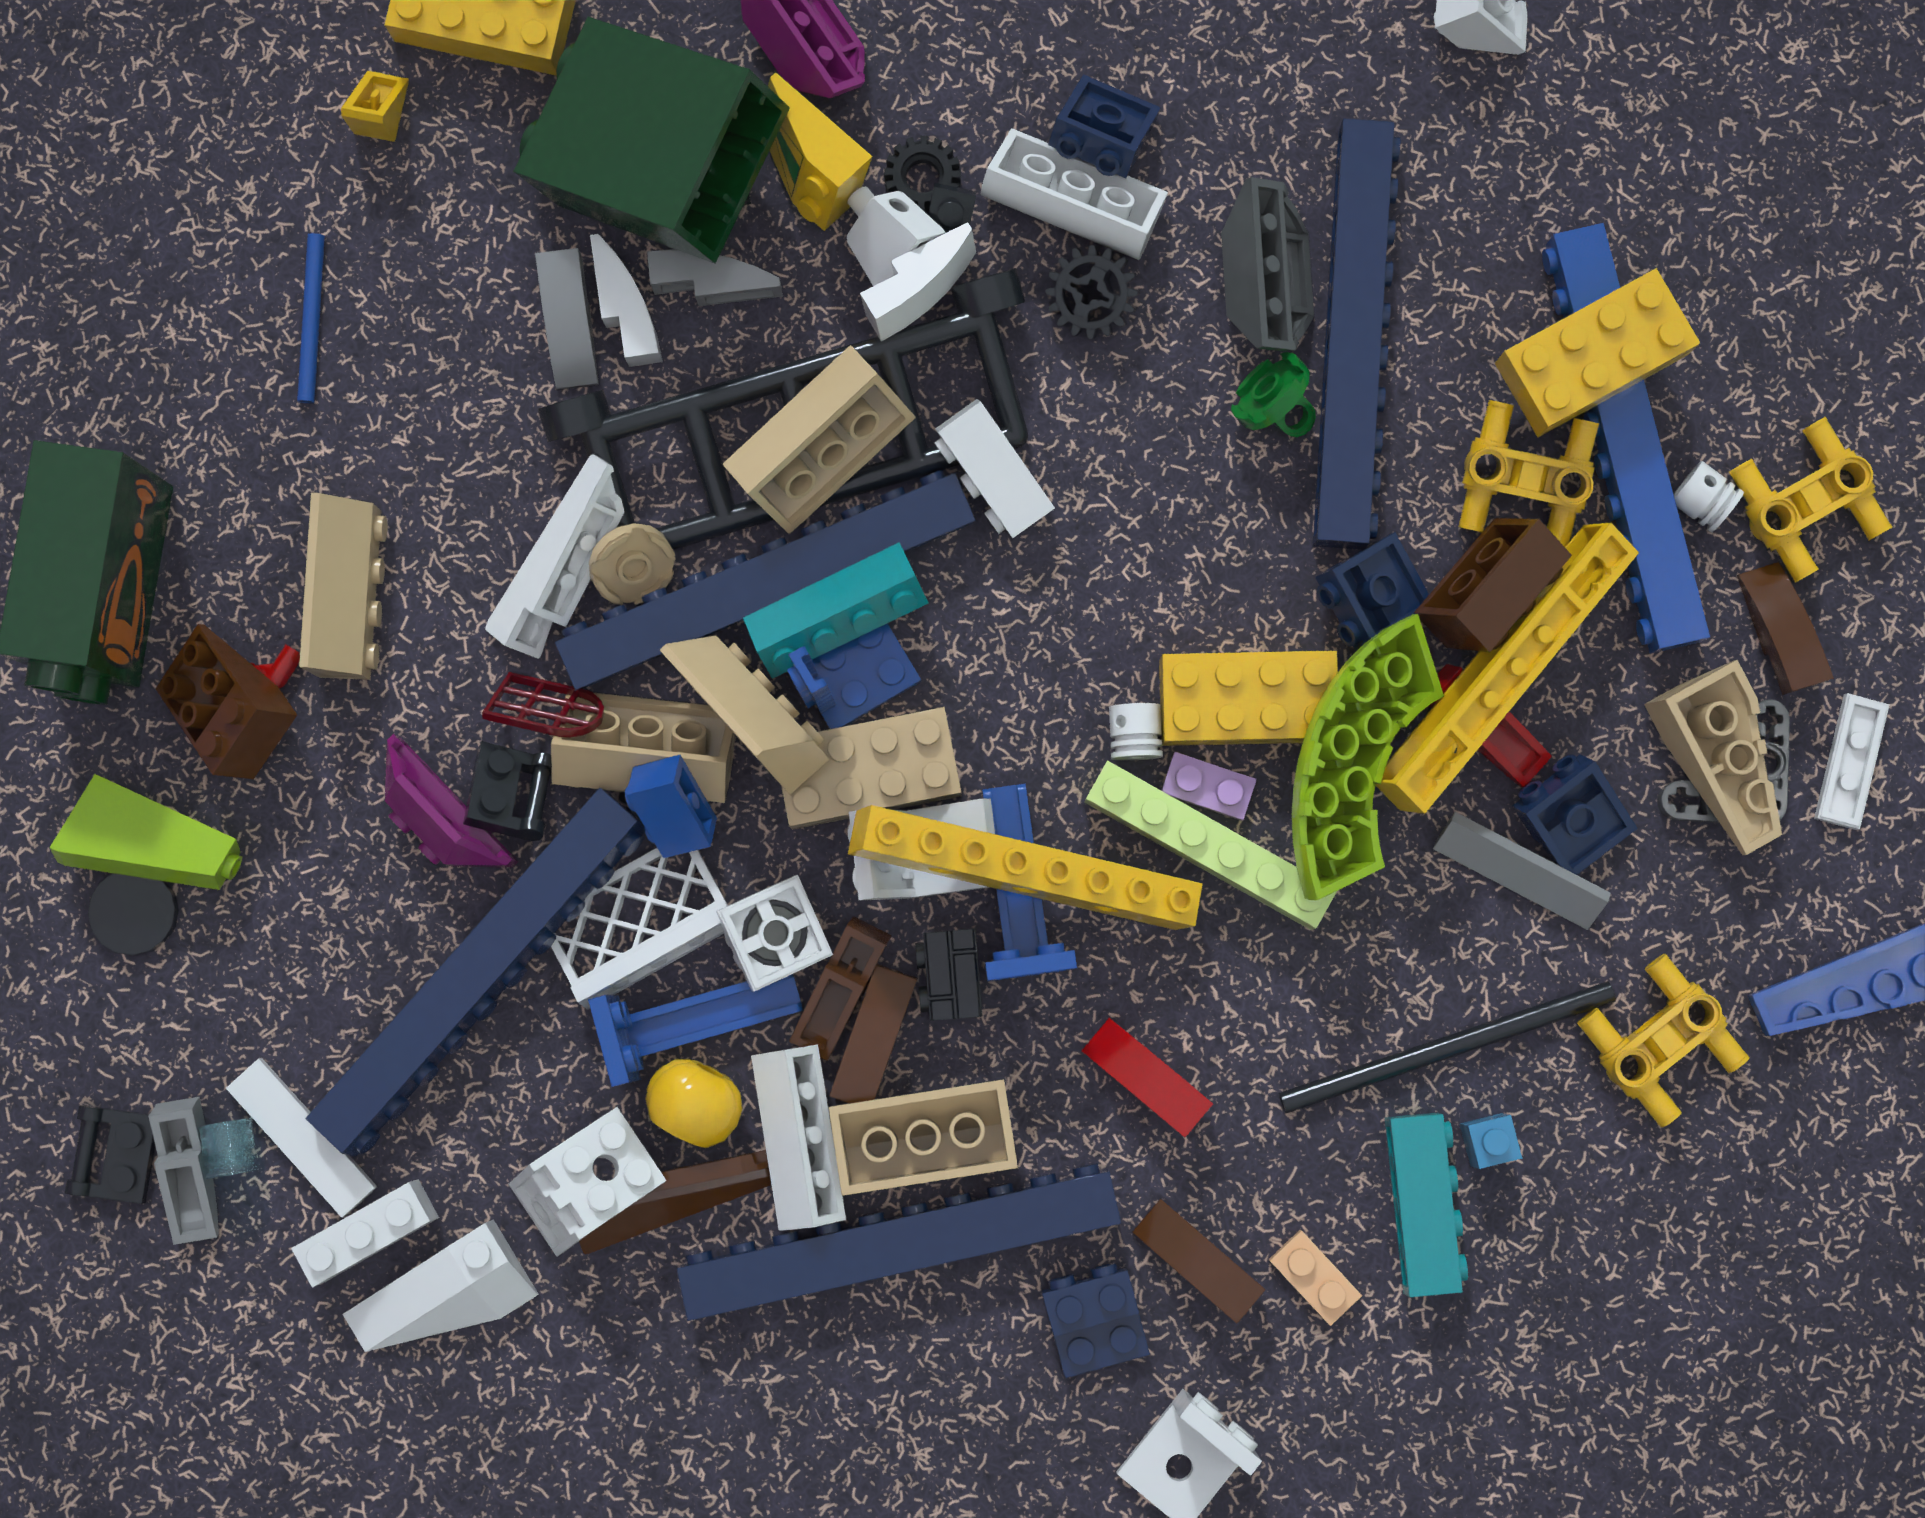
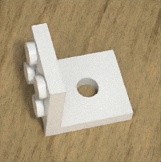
(887, 881)
(568, 1197)
(1194, 1430)

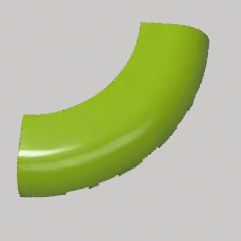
(1348, 752)

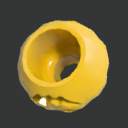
(693, 1102)

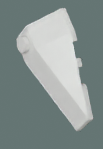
(1483, 24)
(454, 1289)

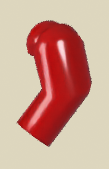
(282, 668)

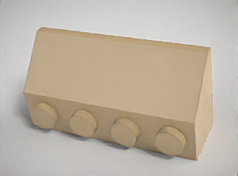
(819, 440)
(342, 588)
(749, 709)
(640, 733)
(923, 1137)

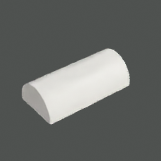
(1073, 194)

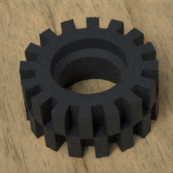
(917, 153)

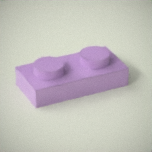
(1208, 786)

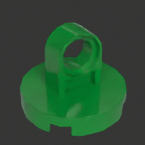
(1272, 392)

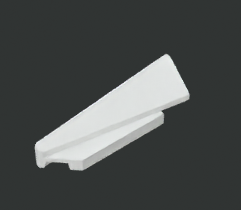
(558, 564)

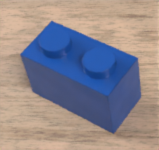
(671, 806)

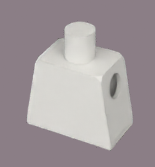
(886, 230)

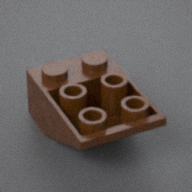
(224, 705)

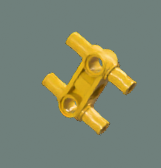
(1528, 473)
(1810, 499)
(1663, 1040)

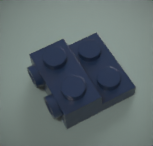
(1103, 127)
(1371, 590)
(1574, 813)
(1095, 1320)

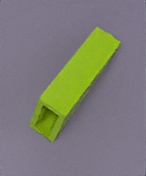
(140, 838)

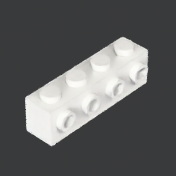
(798, 1138)

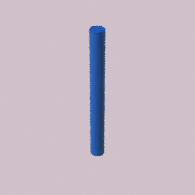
(311, 318)

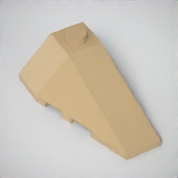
(1718, 744)

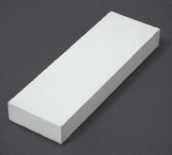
(1851, 761)

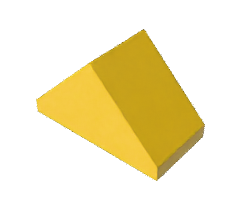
(376, 106)

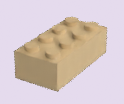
(878, 764)

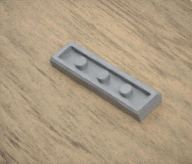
(1521, 870)

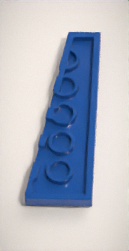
(1856, 984)

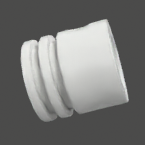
(1707, 496)
(1135, 731)

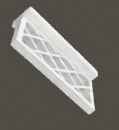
(652, 953)

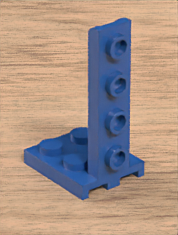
(853, 676)
(1021, 915)
(629, 1036)

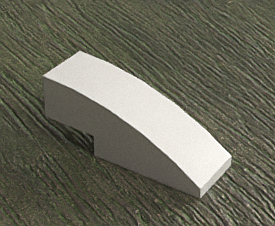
(918, 281)
(624, 306)

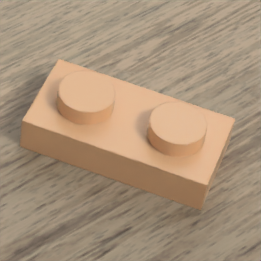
(1315, 1277)

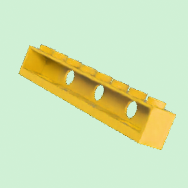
(1500, 677)
(1024, 868)

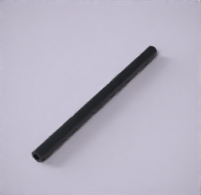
(1447, 1047)

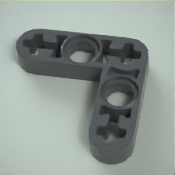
(1778, 777)

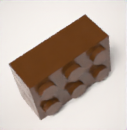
(1493, 584)

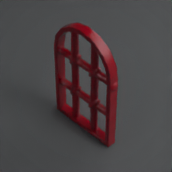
(536, 696)

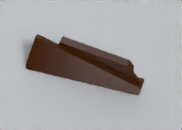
(682, 1195)

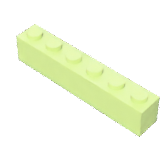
(1205, 844)

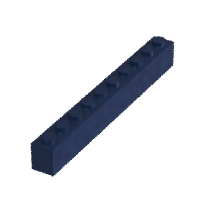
(1354, 334)
(749, 585)
(476, 974)
(898, 1243)

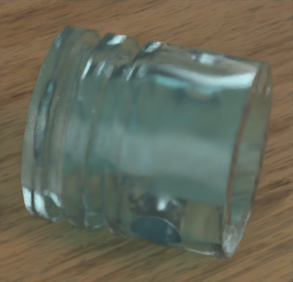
(228, 1147)

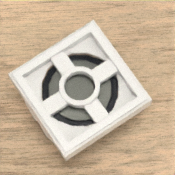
(774, 933)

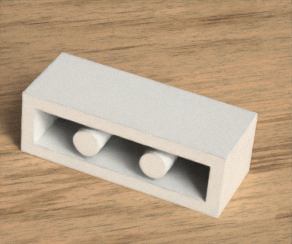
(992, 469)
(365, 1233)

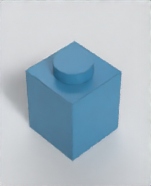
(1490, 1141)

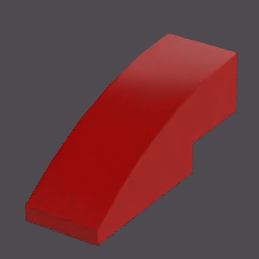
(1509, 744)
(1147, 1077)

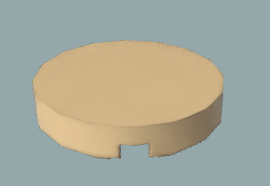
(631, 563)

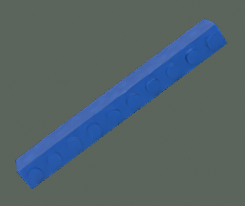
(1632, 463)

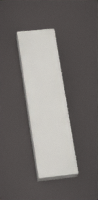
(284, 1121)

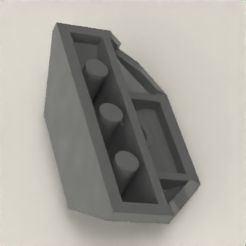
(1267, 267)

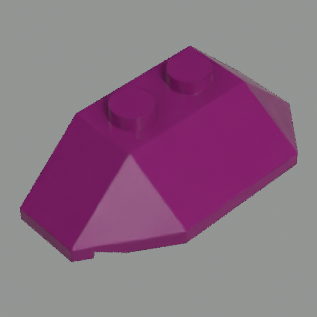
(808, 44)
(436, 814)

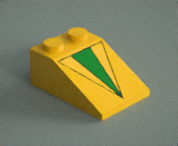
(815, 158)

